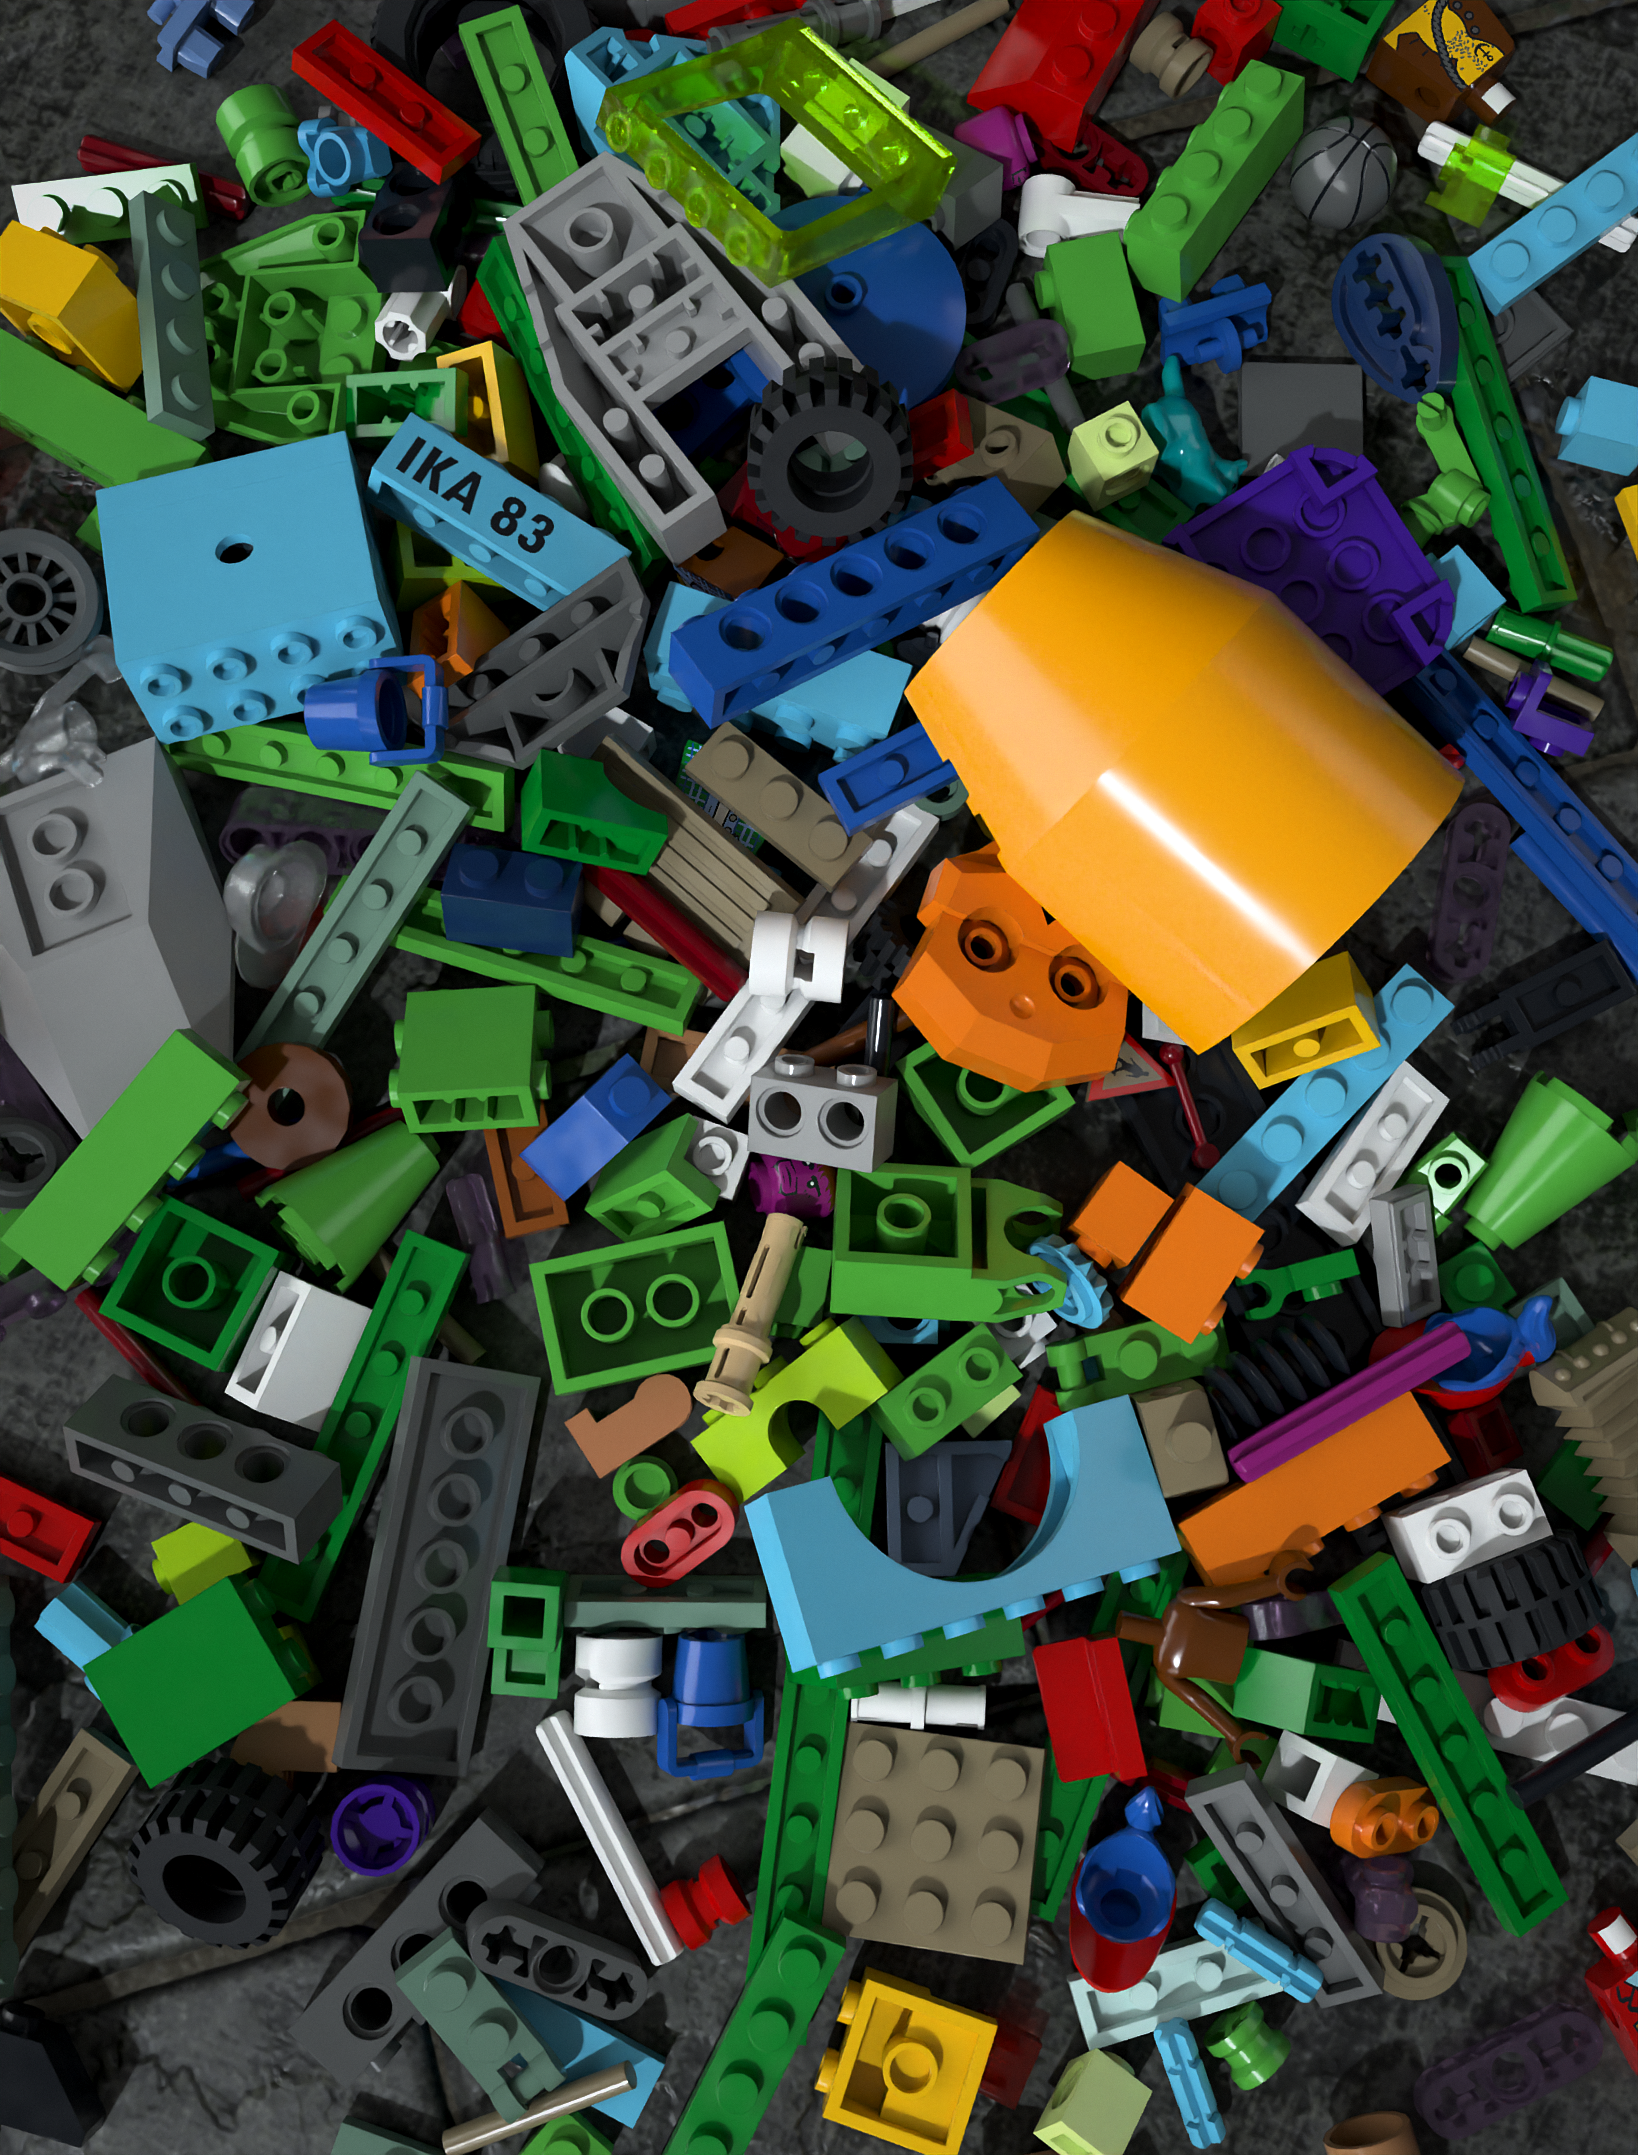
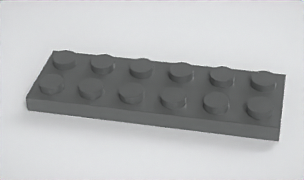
(432, 1567)

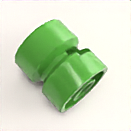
(264, 141)

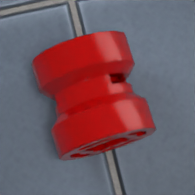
(700, 1904)

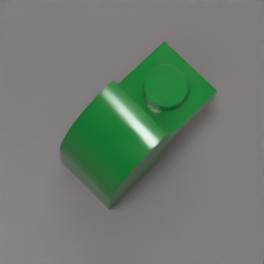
(527, 1630)

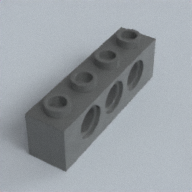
(205, 1467)
(337, 2024)

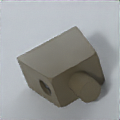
(1181, 1440)

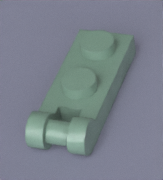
(479, 2023)

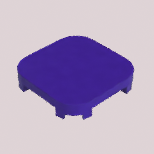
(1336, 557)

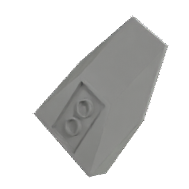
(109, 929)

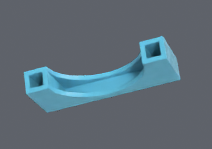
(847, 1596)

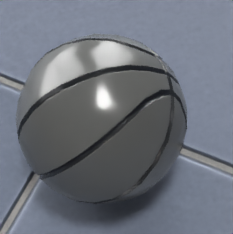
(1343, 172)

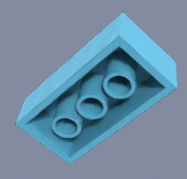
(831, 713)

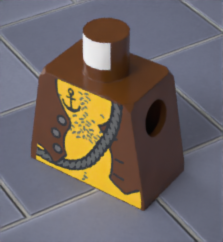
(1446, 61)

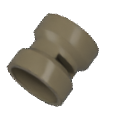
(1171, 55)

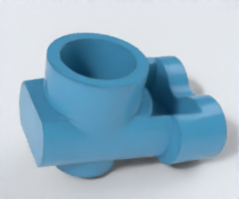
(341, 156)

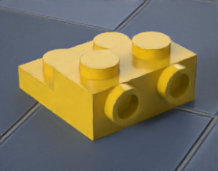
(904, 2064)

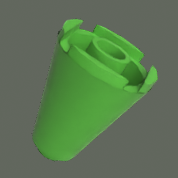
(1544, 1164)
(352, 1200)

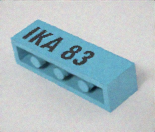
(487, 515)

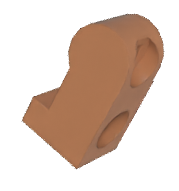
(654, 1413)

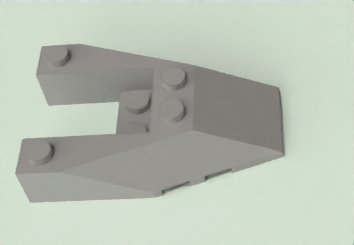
(636, 312)

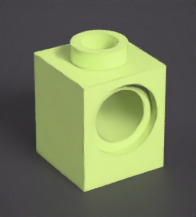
(1111, 456)
(1093, 2106)

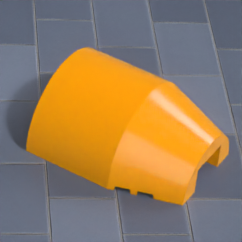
(1177, 769)

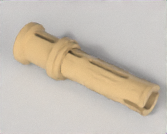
(745, 1340)

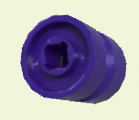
(382, 1823)

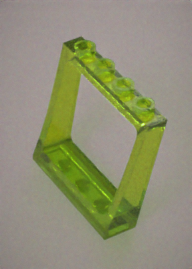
(829, 100)

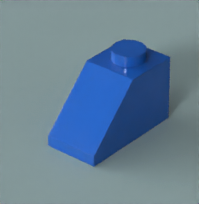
(595, 1127)

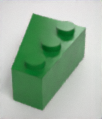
(975, 1652)

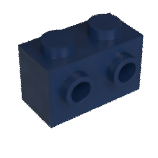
(513, 900)

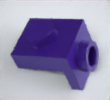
(1549, 726)

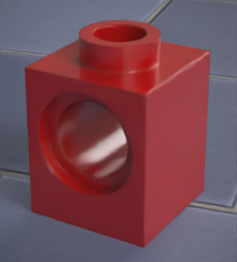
(1235, 33)

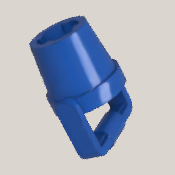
(371, 712)
(710, 1691)

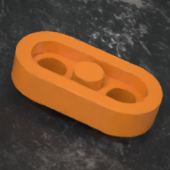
(1384, 1817)

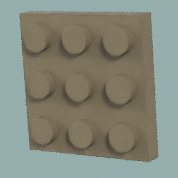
(935, 1842)

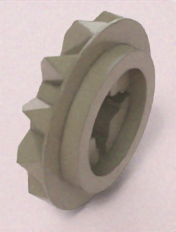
(1425, 1974)

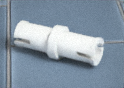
(923, 1705)

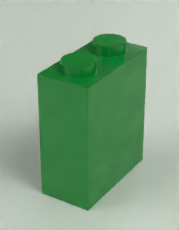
(198, 1676)

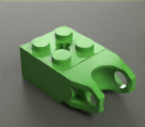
(939, 1245)

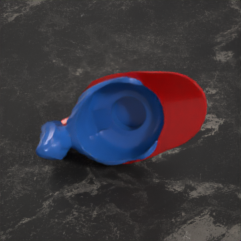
(1497, 1350)
(1123, 1900)

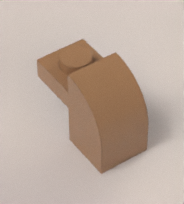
(293, 1738)

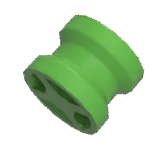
(1247, 2044)

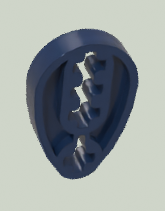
(1430, 320)

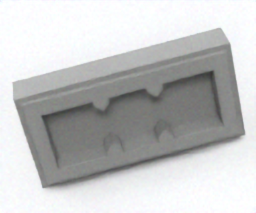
(1405, 1255)

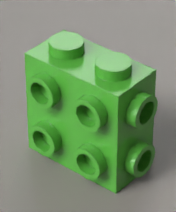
(472, 1059)

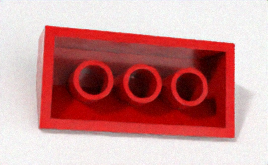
(1060, 63)

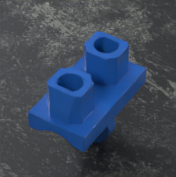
(1217, 327)

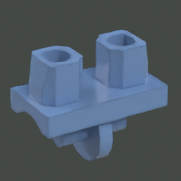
(184, 37)

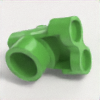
(1446, 1193)

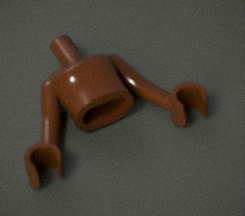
(1210, 1644)

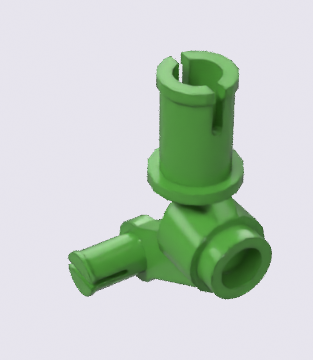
(1457, 492)

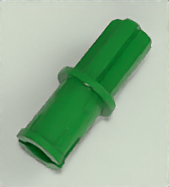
(1550, 644)

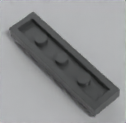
(1284, 1882)

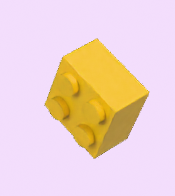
(71, 302)

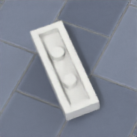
(1372, 1154)

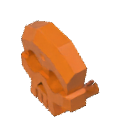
(1008, 1010)

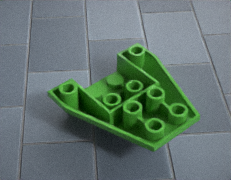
(288, 327)

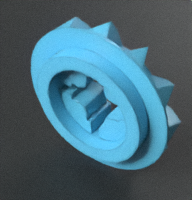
(1085, 1297)

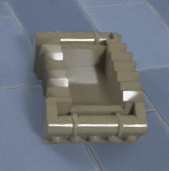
(1598, 1397)

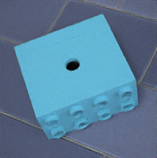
(245, 585)

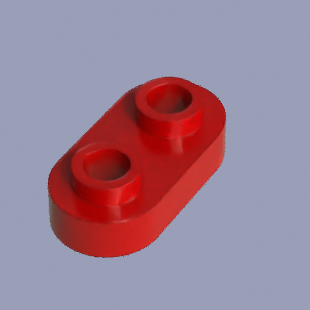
(685, 1531)
(1558, 1672)

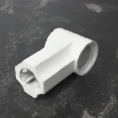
(1058, 213)
(413, 318)

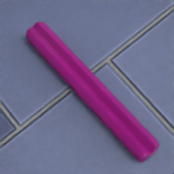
(1349, 1401)

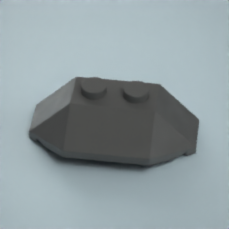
(552, 673)

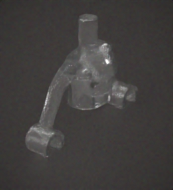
(63, 735)

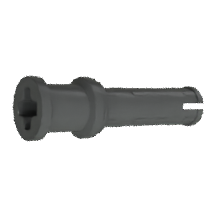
(831, 19)

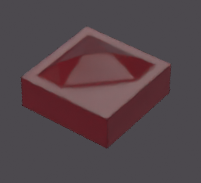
(1484, 1437)

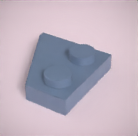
(939, 1501)

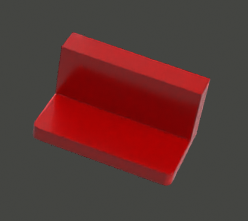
(1088, 1708)

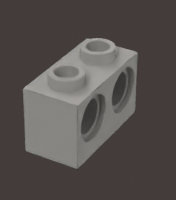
(823, 1130)

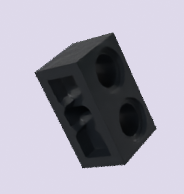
(417, 230)

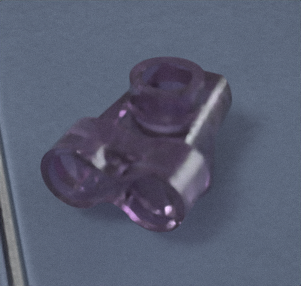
(1381, 1893)

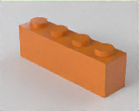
(1327, 1486)

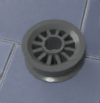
(65, 649)

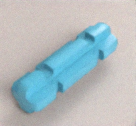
(1259, 1950)
(1189, 2082)

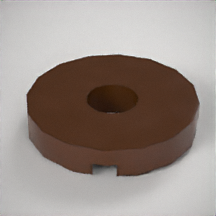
(326, 1097)

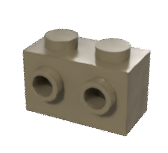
(1008, 448)

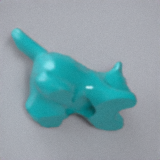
(1185, 455)

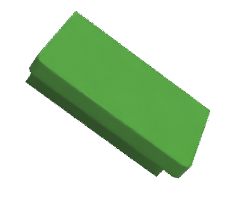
(652, 1185)

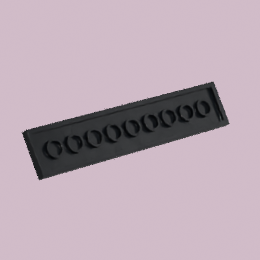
(1228, 1109)

